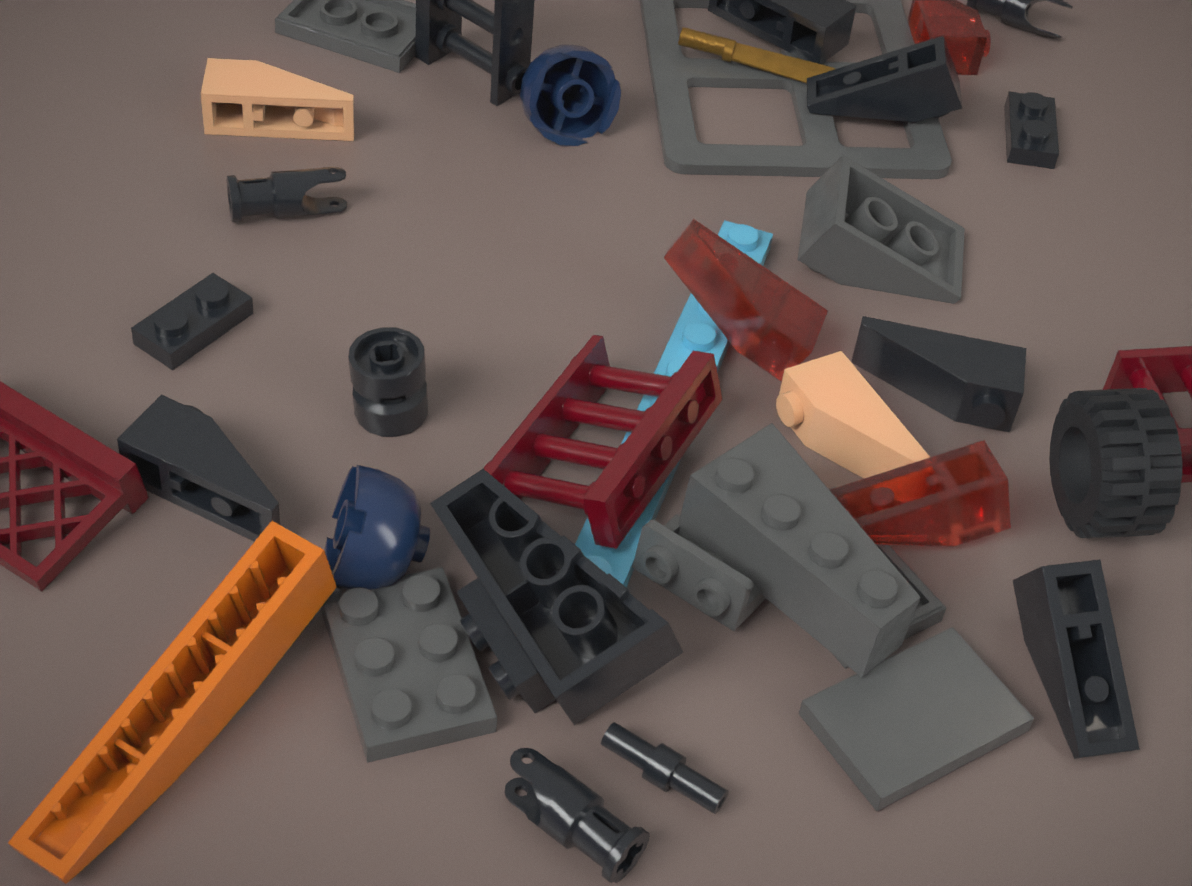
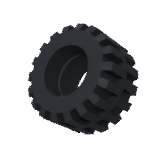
(1115, 463)

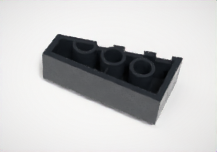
(563, 609)

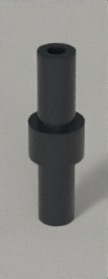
(664, 767)

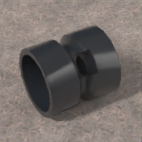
(388, 381)

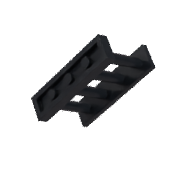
(512, 30)

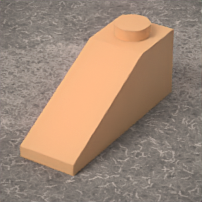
(272, 102)
(844, 417)

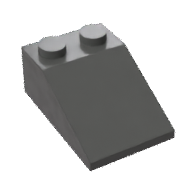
(879, 236)

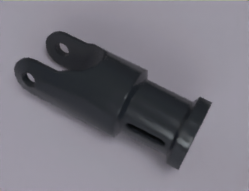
(1015, 12)
(283, 194)
(574, 814)

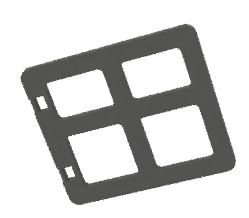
(821, 148)

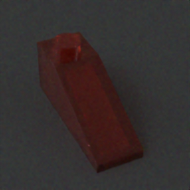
(746, 301)
(932, 500)

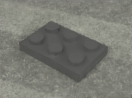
(407, 665)

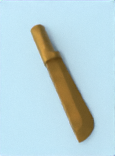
(755, 57)

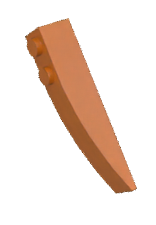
(180, 702)

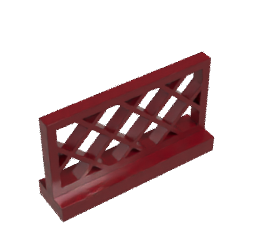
(70, 454)

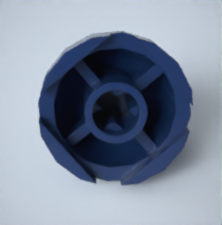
(570, 94)
(375, 530)

